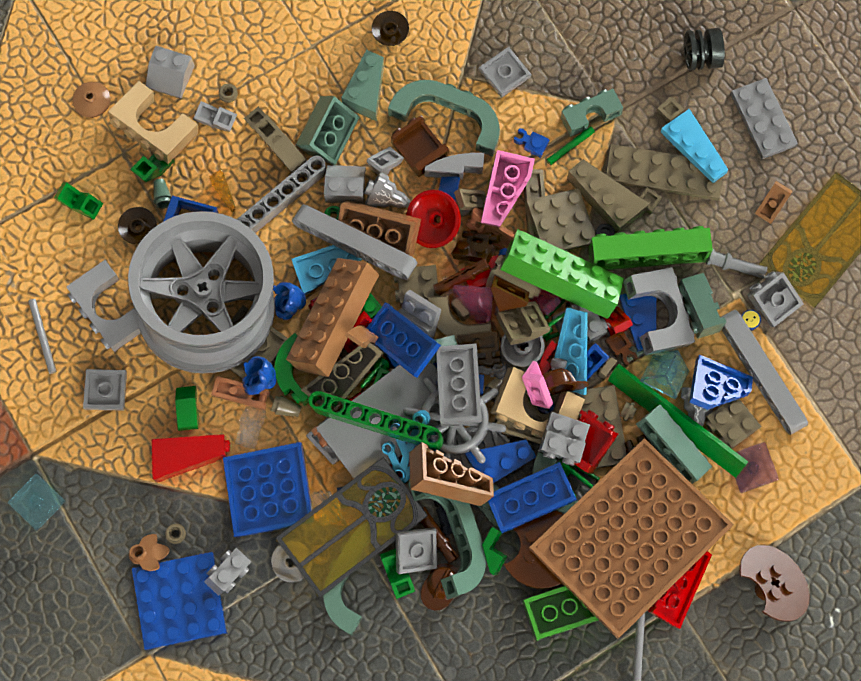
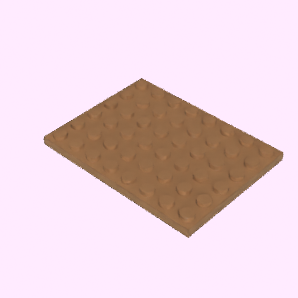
(631, 538)

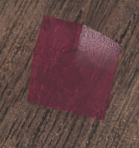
(476, 300)

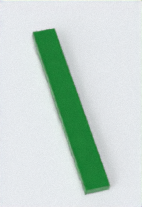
(703, 439)

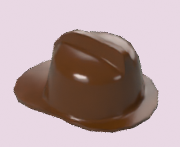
(561, 381)
(432, 590)

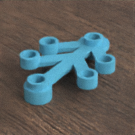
(405, 447)

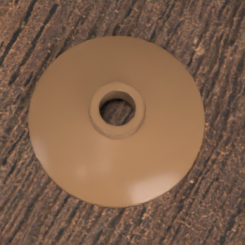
(96, 105)

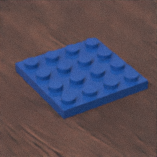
(267, 489)
(177, 603)

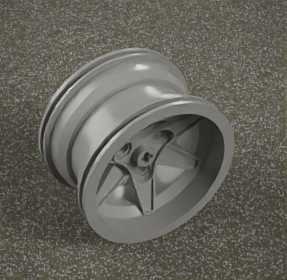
(178, 240)

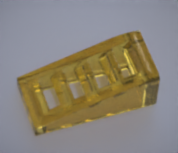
(220, 184)

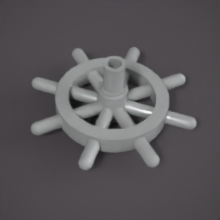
(470, 444)

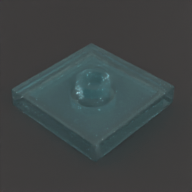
(36, 501)

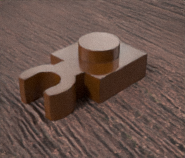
(620, 345)

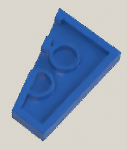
(642, 314)
(502, 459)

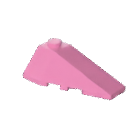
(506, 183)

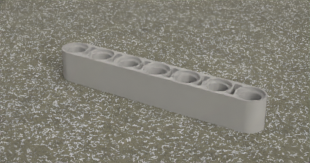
(284, 200)
(354, 242)
(763, 373)

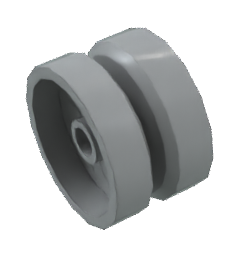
(521, 359)

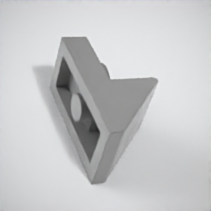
(384, 161)

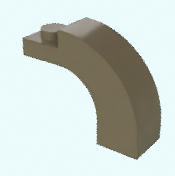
(449, 325)

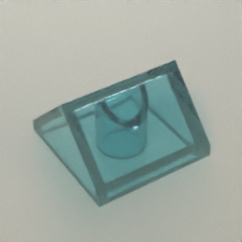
(666, 373)

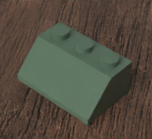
(327, 129)

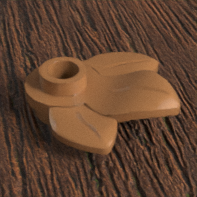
(150, 552)

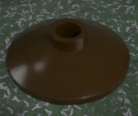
(390, 20)
(132, 218)

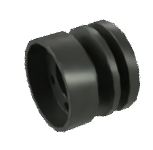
(706, 49)

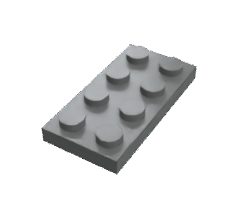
(764, 118)
(458, 384)

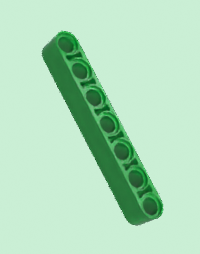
(369, 413)

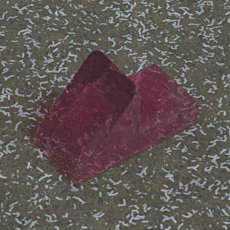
(546, 302)

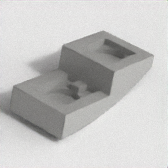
(215, 117)

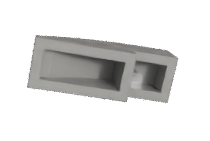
(456, 165)

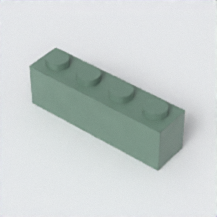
(673, 444)

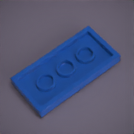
(402, 340)
(531, 497)

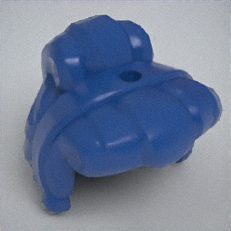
(288, 300)
(259, 375)

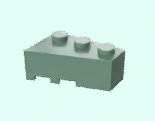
(365, 86)
(701, 306)

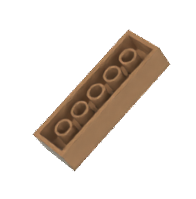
(332, 317)

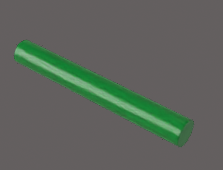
(569, 146)

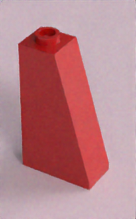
(184, 454)

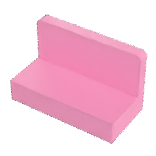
(536, 386)

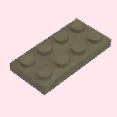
(604, 403)

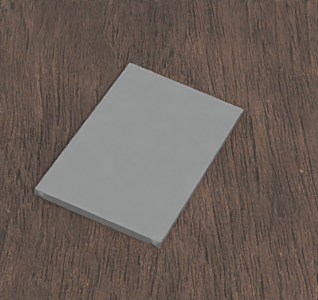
(395, 391)

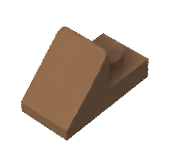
(773, 202)

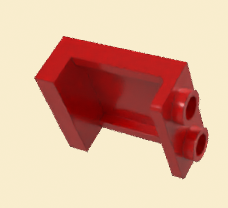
(598, 441)

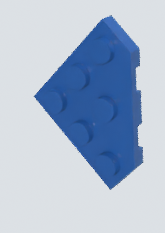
(717, 384)

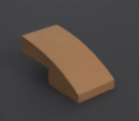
(361, 336)

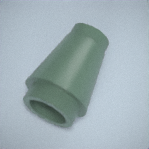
(161, 194)

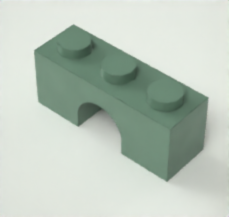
(605, 104)

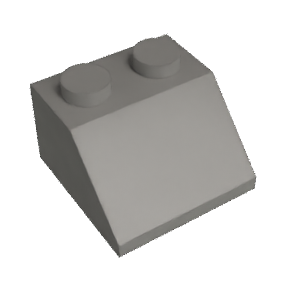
(169, 72)
(344, 184)

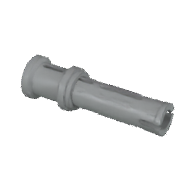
(727, 261)

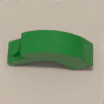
(284, 373)

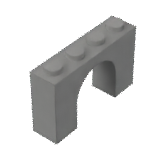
(663, 286)
(86, 291)

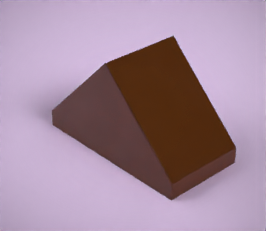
(508, 295)

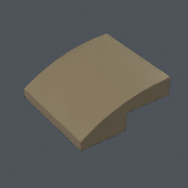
(523, 323)

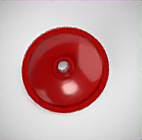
(428, 207)

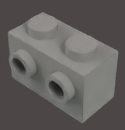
(232, 566)

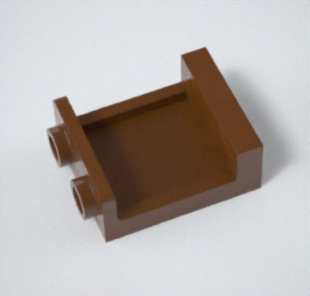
(418, 145)

